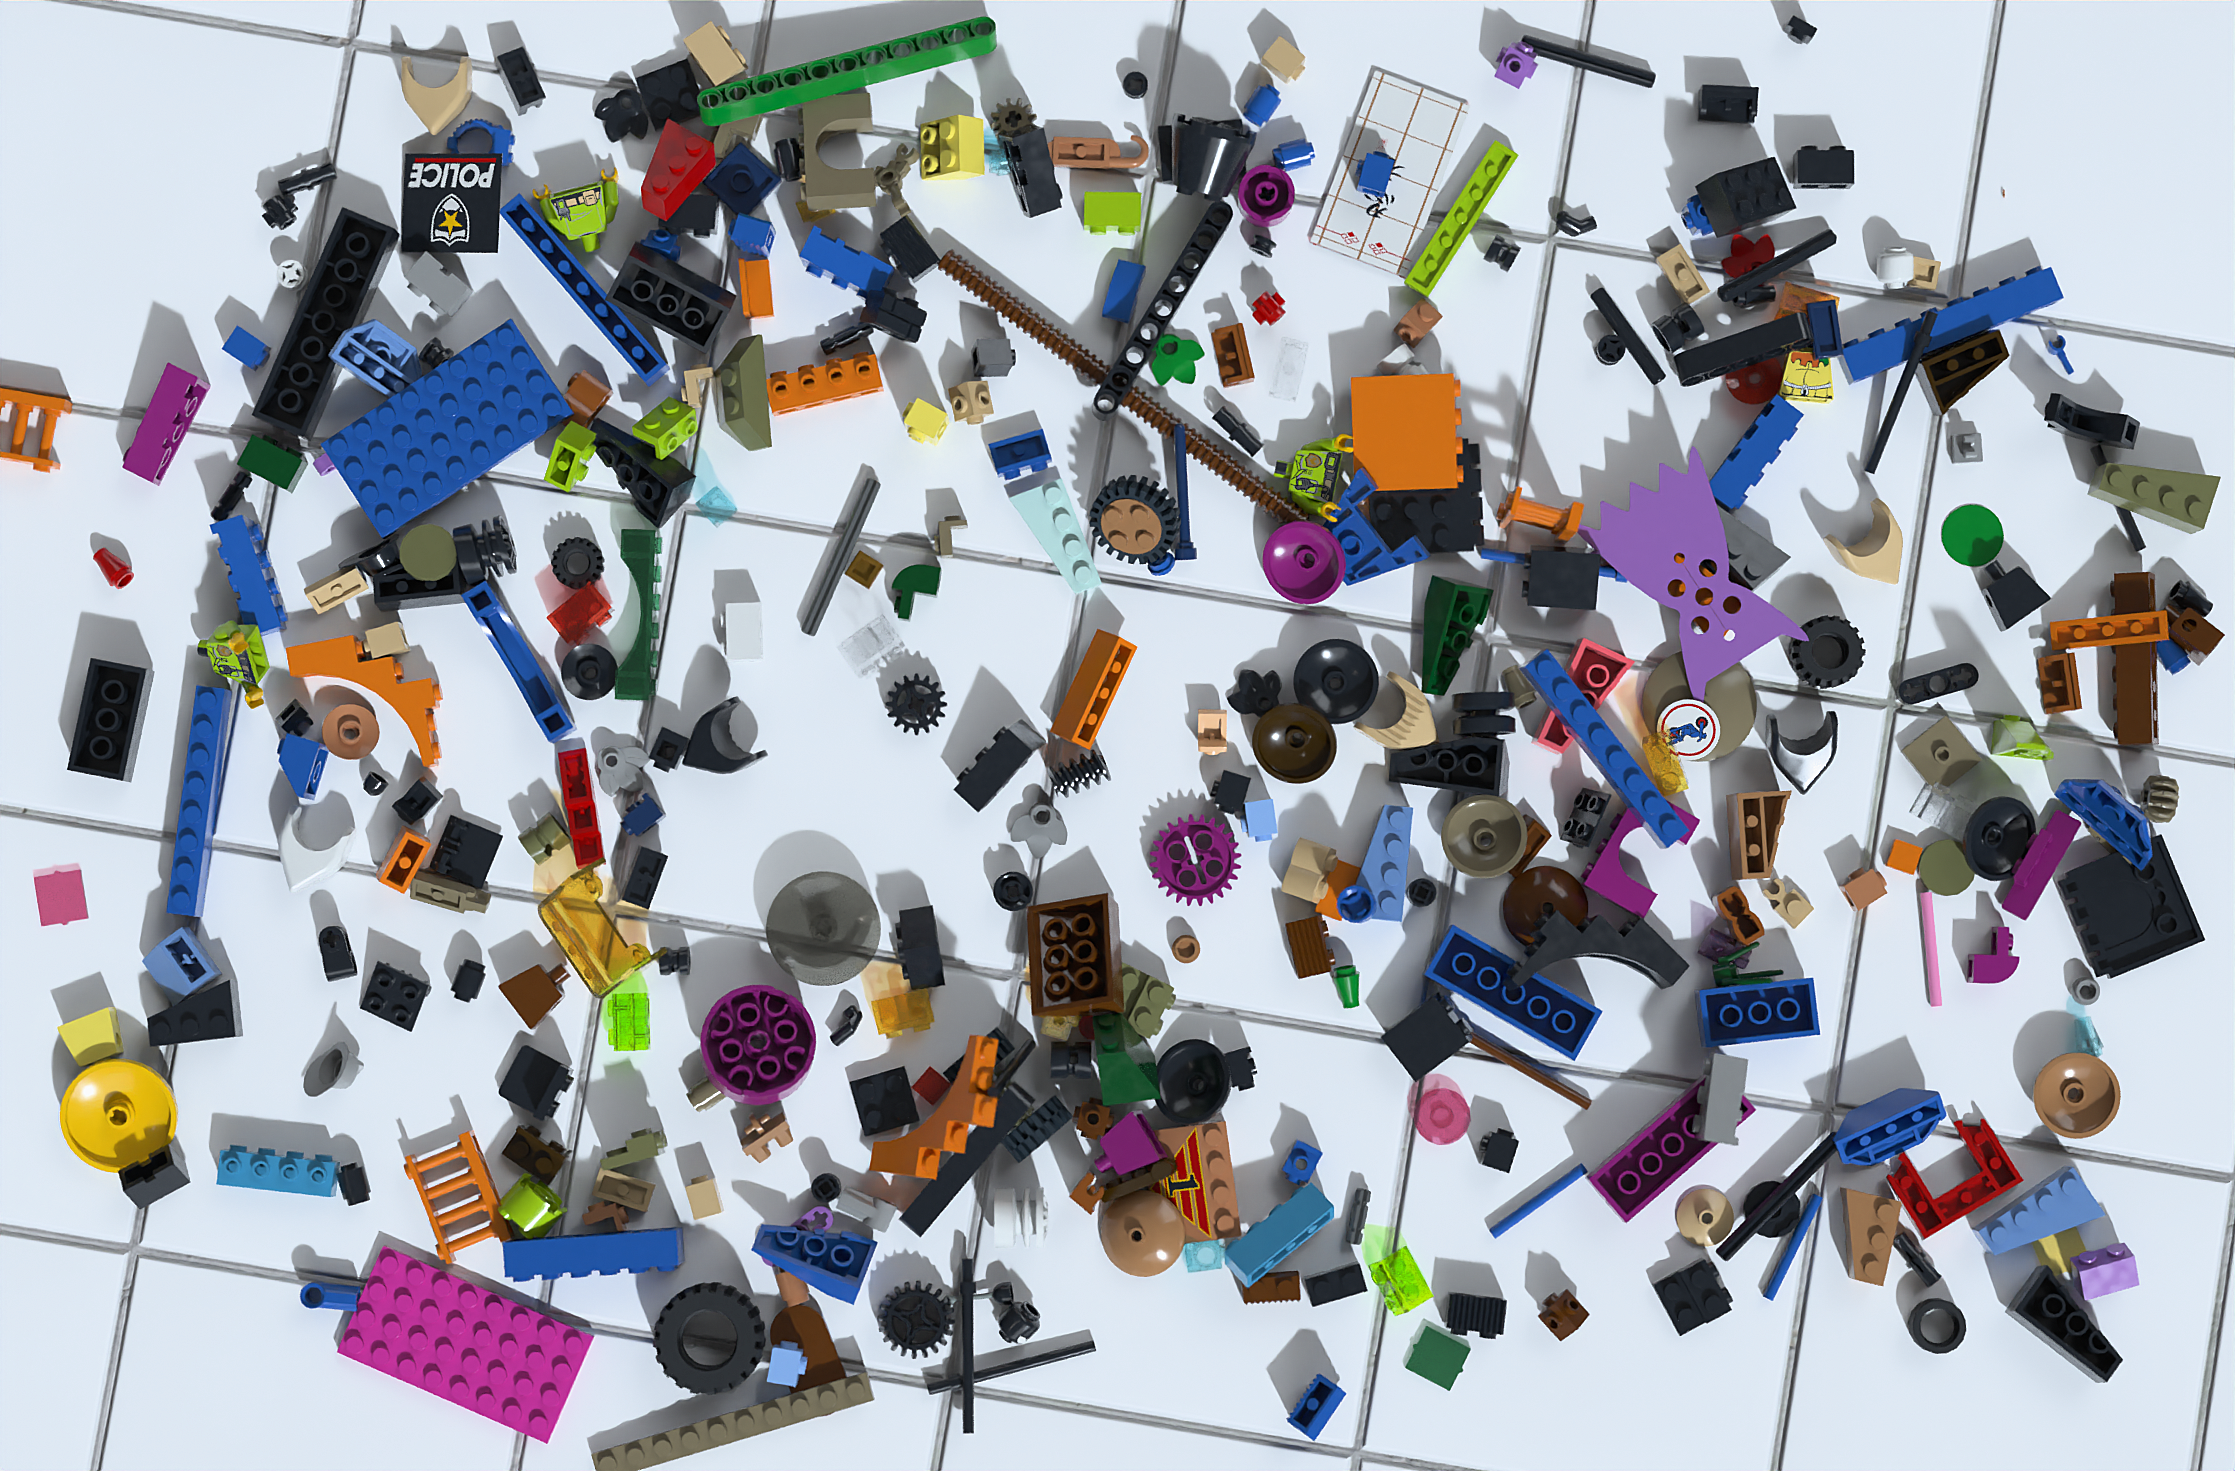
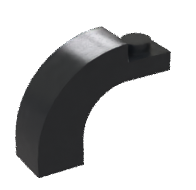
(2090, 424)

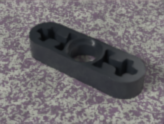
(1954, 671)

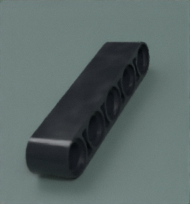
(1743, 349)

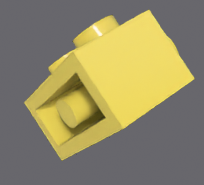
(925, 422)

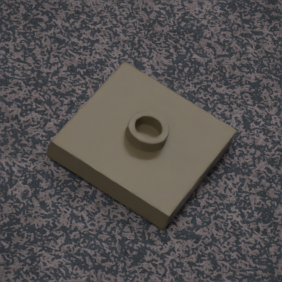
(1941, 754)

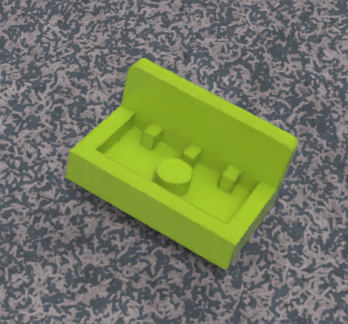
(667, 426)

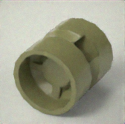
(544, 838)

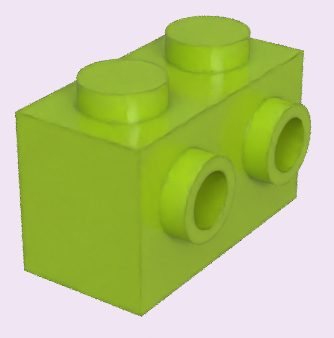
(570, 456)

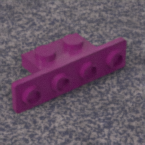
(2039, 864)

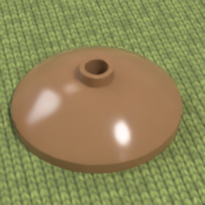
(2095, 1101)
(1160, 1230)

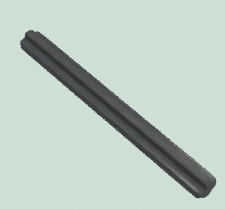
(840, 557)

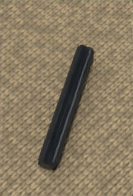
(1628, 335)

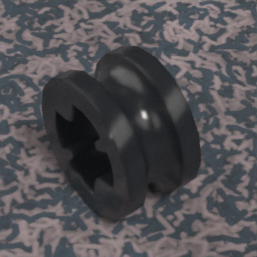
(1137, 76)
(1262, 246)

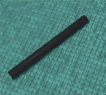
(2125, 515)
(1012, 1067)

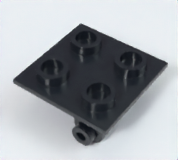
(1585, 817)
(466, 851)
(395, 996)

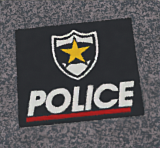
(451, 202)

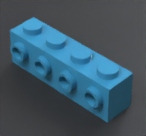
(278, 1172)
(1278, 1234)

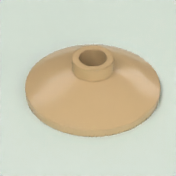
(1690, 1217)

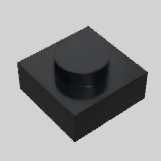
(1799, 30)

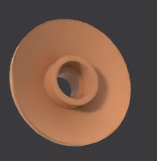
(351, 718)

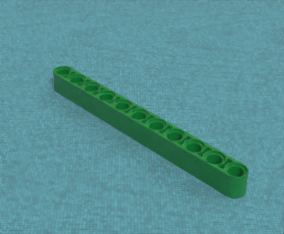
(847, 71)

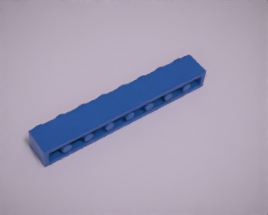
(584, 290)
(1953, 324)
(1604, 749)
(199, 801)

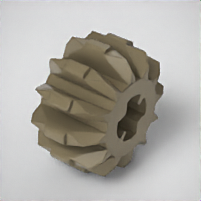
(1003, 118)
(2159, 798)

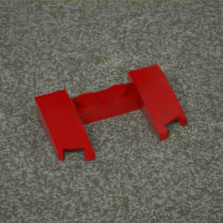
(1995, 1177)

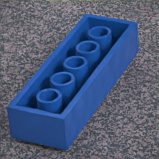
(1535, 1008)
(593, 1252)

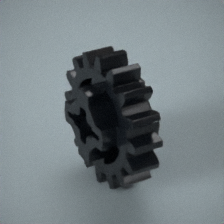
(929, 699)

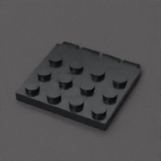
(1436, 516)
(2130, 911)

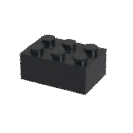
(1745, 197)

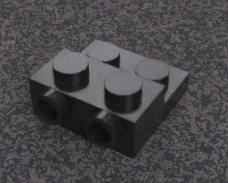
(1693, 1296)

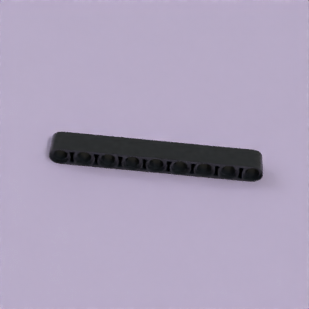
(1164, 297)

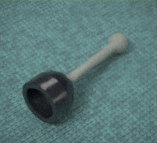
(1001, 1294)

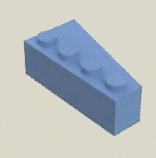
(1387, 862)
(2042, 1211)

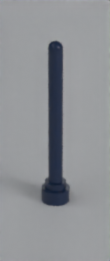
(1185, 548)

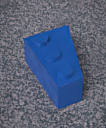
(844, 264)

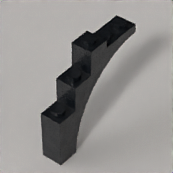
(1594, 937)

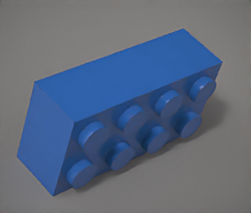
(1757, 1012)

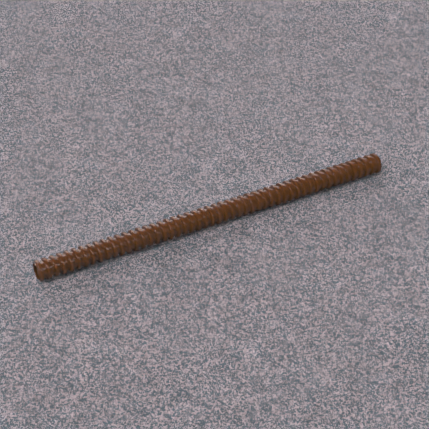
(1135, 400)

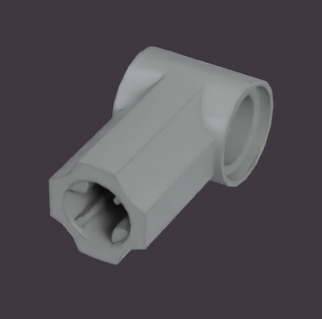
(872, 1211)

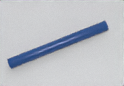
(1538, 1200)
(1792, 1247)

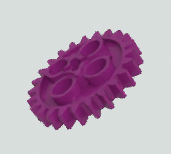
(1220, 850)

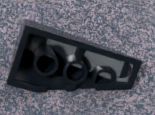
(1462, 765)

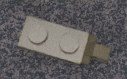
(448, 894)

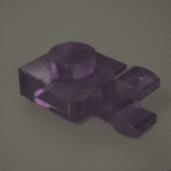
(1719, 944)

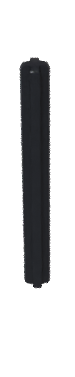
(1777, 1198)

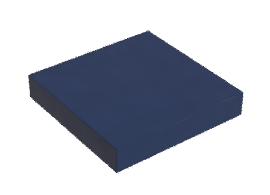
(742, 181)

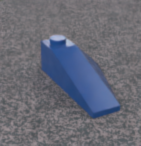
(821, 1259)

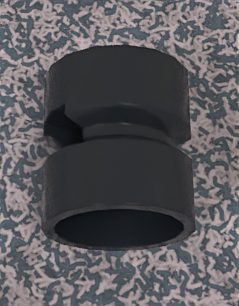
(1670, 334)
(1061, 1060)

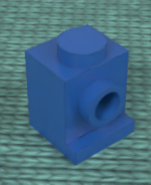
(1301, 1151)

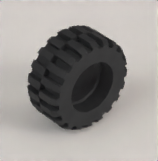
(681, 1366)

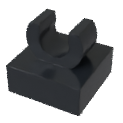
(292, 716)

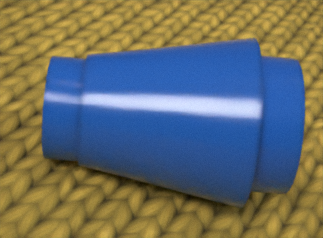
(2172, 656)

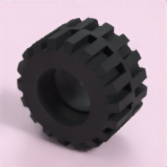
(1850, 646)

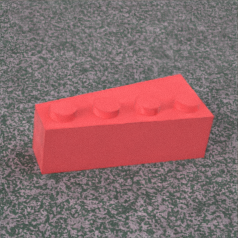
(1595, 674)

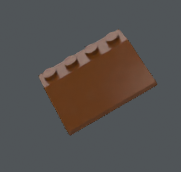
(1075, 957)

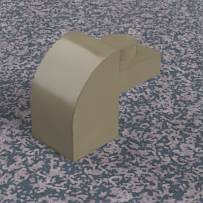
(744, 127)

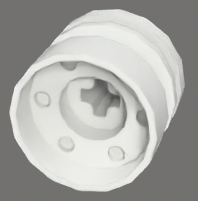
(1019, 1217)

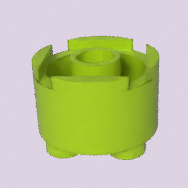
(532, 1207)

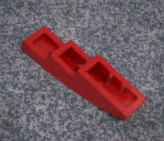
(581, 806)

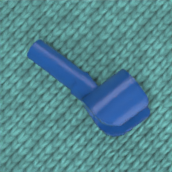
(2060, 353)

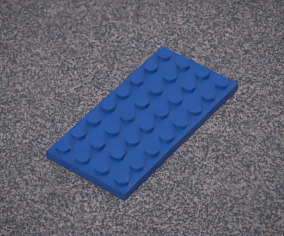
(447, 429)

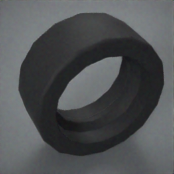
(1915, 1326)

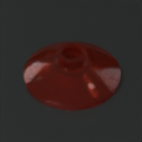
(1756, 393)

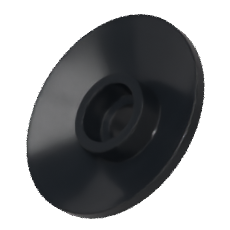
(575, 667)

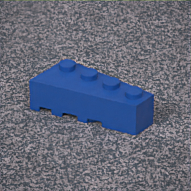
(1753, 451)
(250, 574)

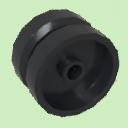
(1483, 714)

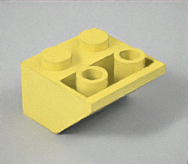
(952, 148)

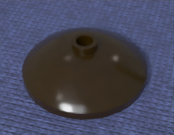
(1287, 756)

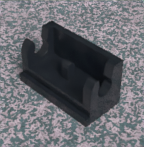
(520, 80)
(1727, 104)
(643, 877)

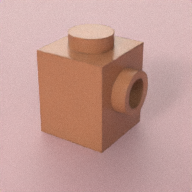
(1863, 888)

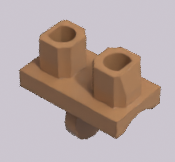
(762, 1131)

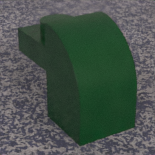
(913, 581)

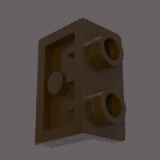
(535, 1154)

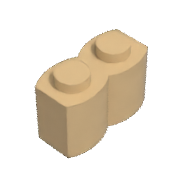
(1309, 870)

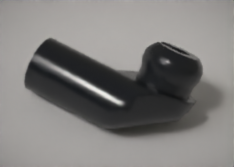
(1572, 226)
(848, 1029)

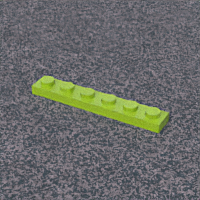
(1461, 219)

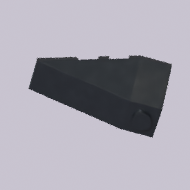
(654, 483)

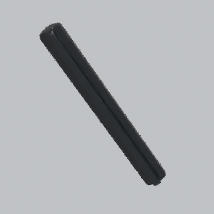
(1591, 62)
(1777, 265)

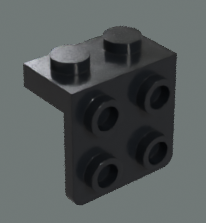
(536, 1083)

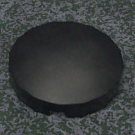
(1783, 1220)

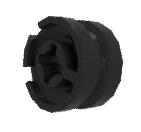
(1001, 887)

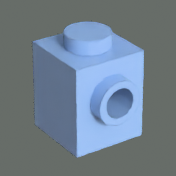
(1259, 820)
(786, 1364)

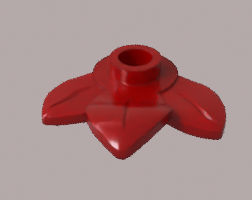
(1747, 254)

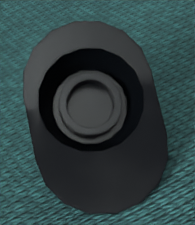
(376, 558)

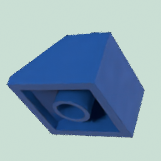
(303, 764)

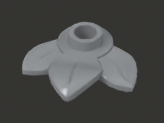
(624, 772)
(1037, 833)

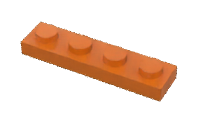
(2109, 630)

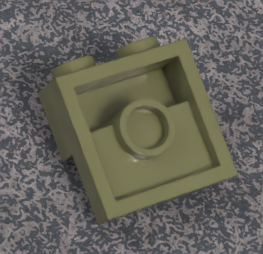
(1145, 1000)
(641, 1146)

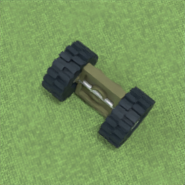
(1036, 1126)

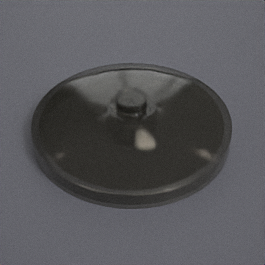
(823, 928)

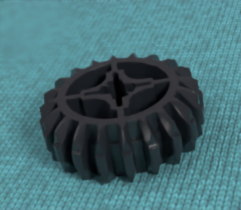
(925, 1296)

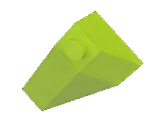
(2018, 740)

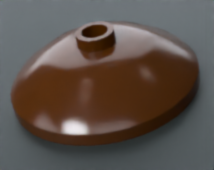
(1532, 890)

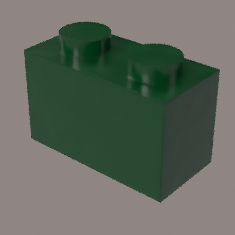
(273, 463)

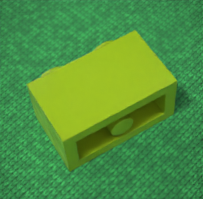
(1112, 212)

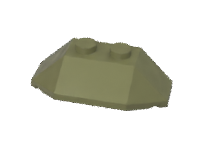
(743, 394)

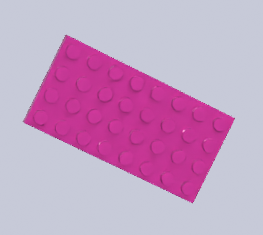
(465, 1344)

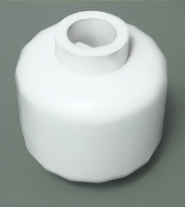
(1895, 267)

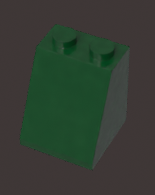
(1124, 1062)

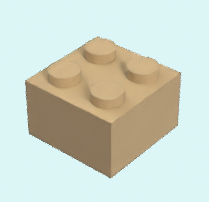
(712, 53)

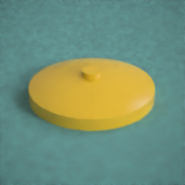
(118, 1114)

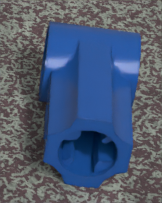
(333, 1296)

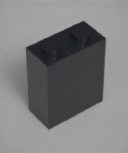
(1561, 577)
(1427, 1036)

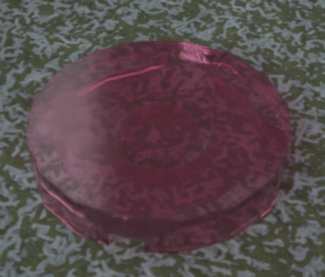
(1442, 1116)

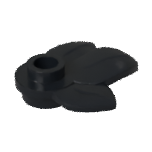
(623, 120)
(1254, 690)

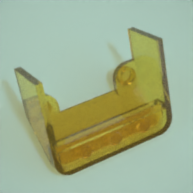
(590, 936)

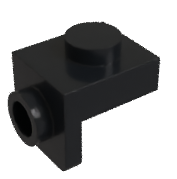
(417, 801)

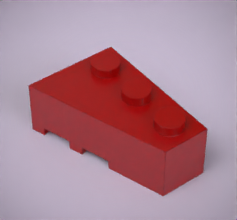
(675, 169)

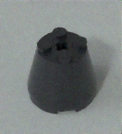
(1208, 155)

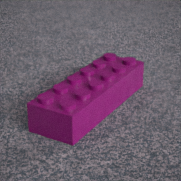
(1655, 1156)

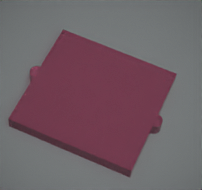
(61, 897)

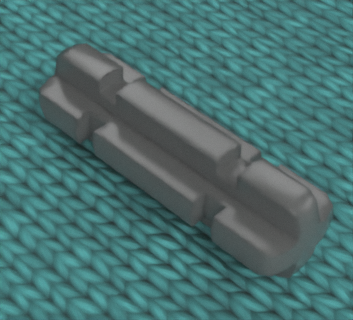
(1358, 1216)

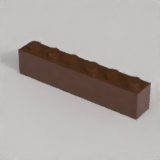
(2135, 665)

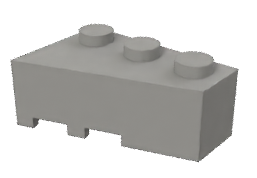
(1720, 1098)

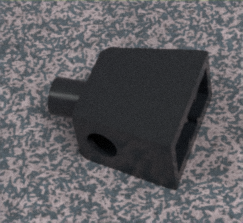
(2011, 595)

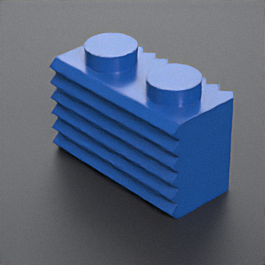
(752, 234)
(1316, 1407)

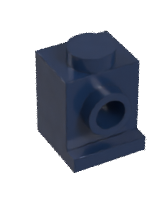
(642, 816)

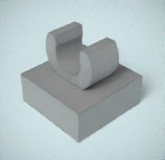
(1966, 448)

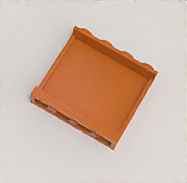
(1407, 430)

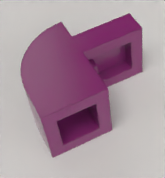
(1998, 965)

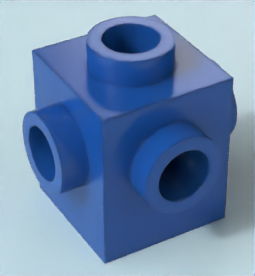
(1694, 219)
(663, 243)

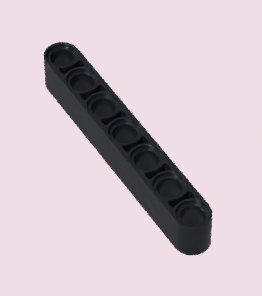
(962, 1166)

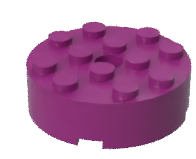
(751, 1073)

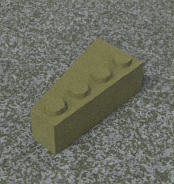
(2159, 494)

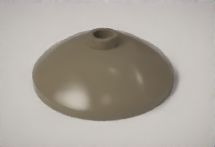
(1480, 819)

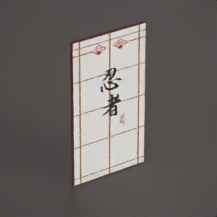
(1420, 136)

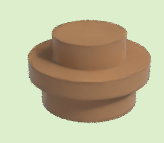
(1186, 949)

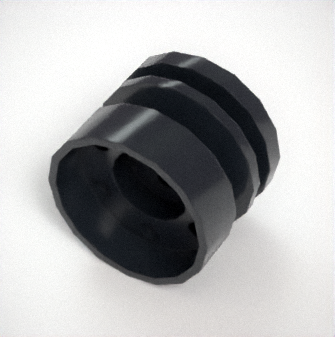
(485, 550)

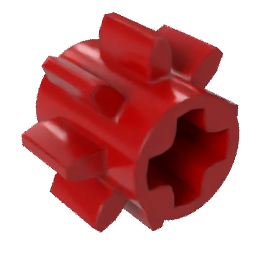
(1268, 308)

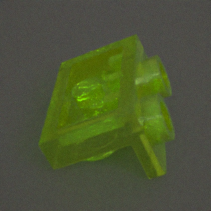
(1400, 1281)

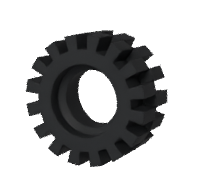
(572, 546)

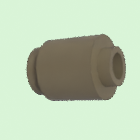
(704, 1095)

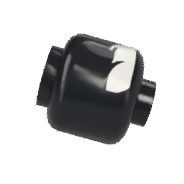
(1019, 1322)

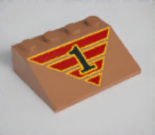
(1204, 1180)

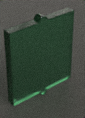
(1437, 1358)

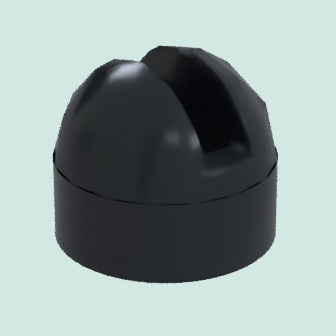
(374, 784)

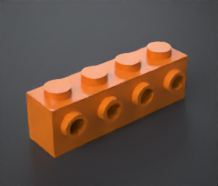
(824, 384)
(1093, 689)

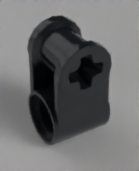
(338, 959)

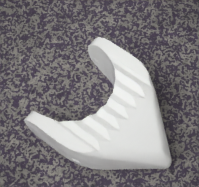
(303, 864)

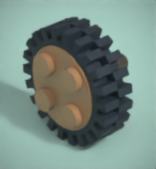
(1135, 519)

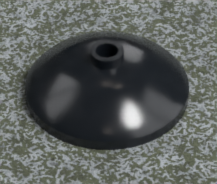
(1350, 666)
(1997, 837)
(1181, 1072)

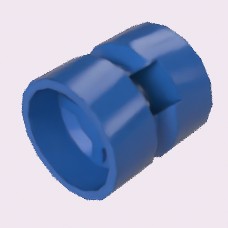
(1356, 904)

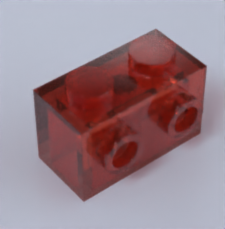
(581, 614)

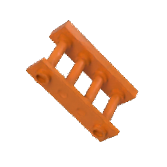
(24, 404)
(1561, 522)
(487, 1201)

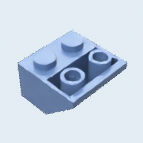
(181, 965)

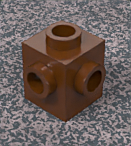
(1082, 1112)
(1562, 1314)

